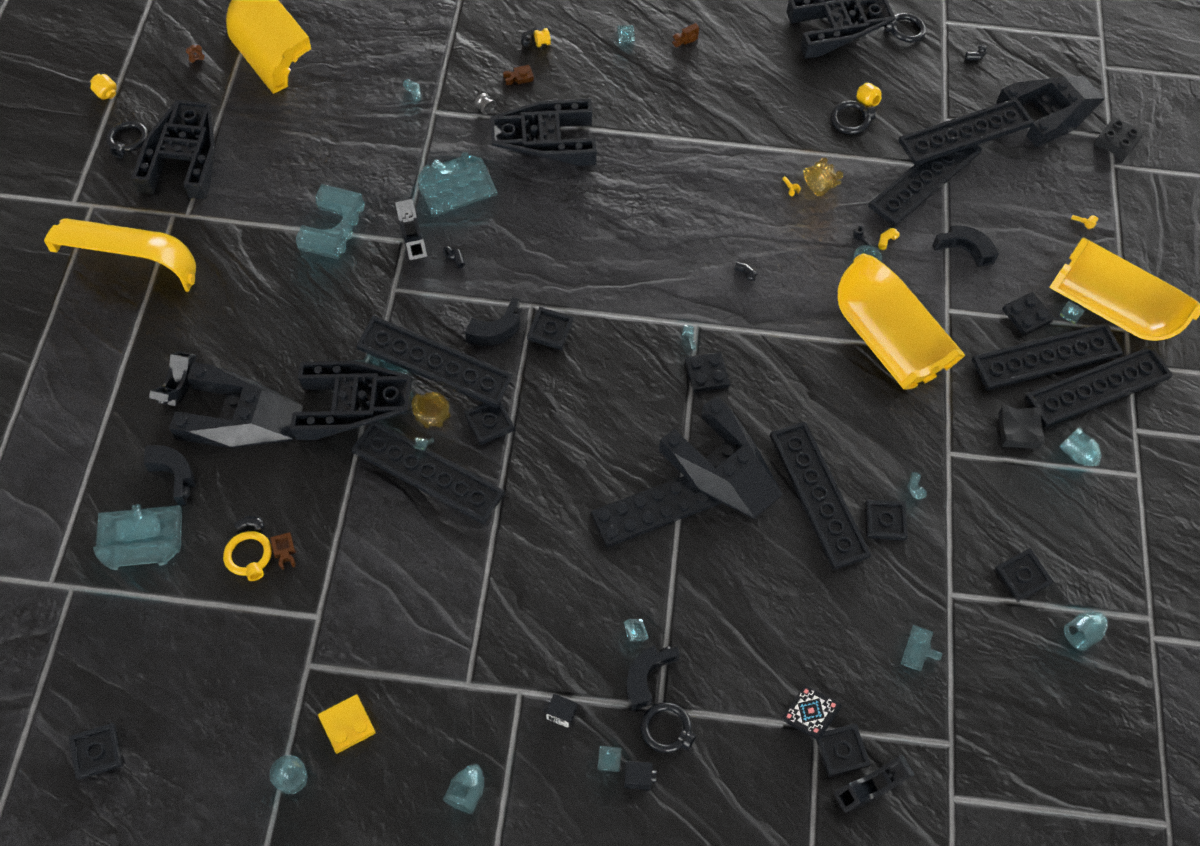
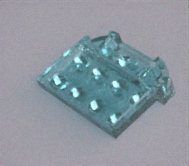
(458, 189)
(141, 551)

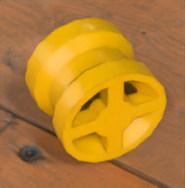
(542, 37)

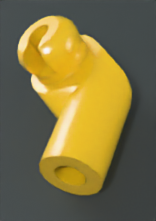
(891, 233)

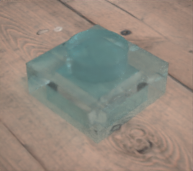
(626, 33)
(1072, 312)
(636, 630)
(609, 758)

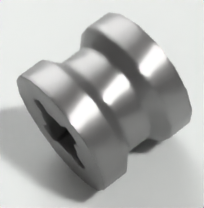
(485, 104)

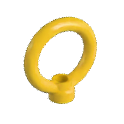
(254, 570)

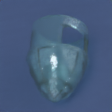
(1081, 448)
(1090, 628)
(288, 774)
(465, 789)

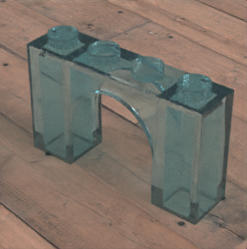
(332, 241)

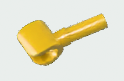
(792, 187)
(1089, 223)

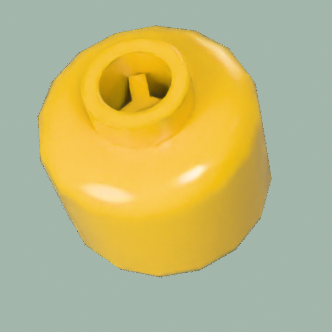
(103, 86)
(869, 95)

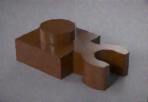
(688, 35)
(520, 74)
(283, 548)

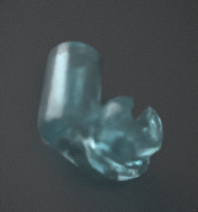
(413, 88)
(445, 168)
(913, 487)

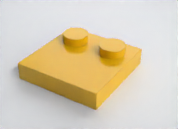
(346, 724)

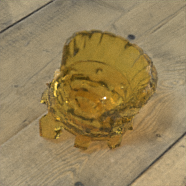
(822, 177)
(430, 409)

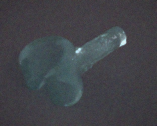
(688, 330)
(422, 443)

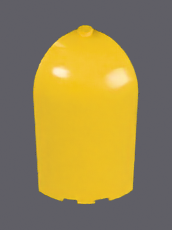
(266, 38)
(126, 241)
(1124, 293)
(894, 323)

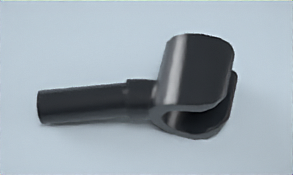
(859, 235)

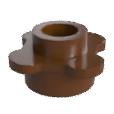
(195, 49)

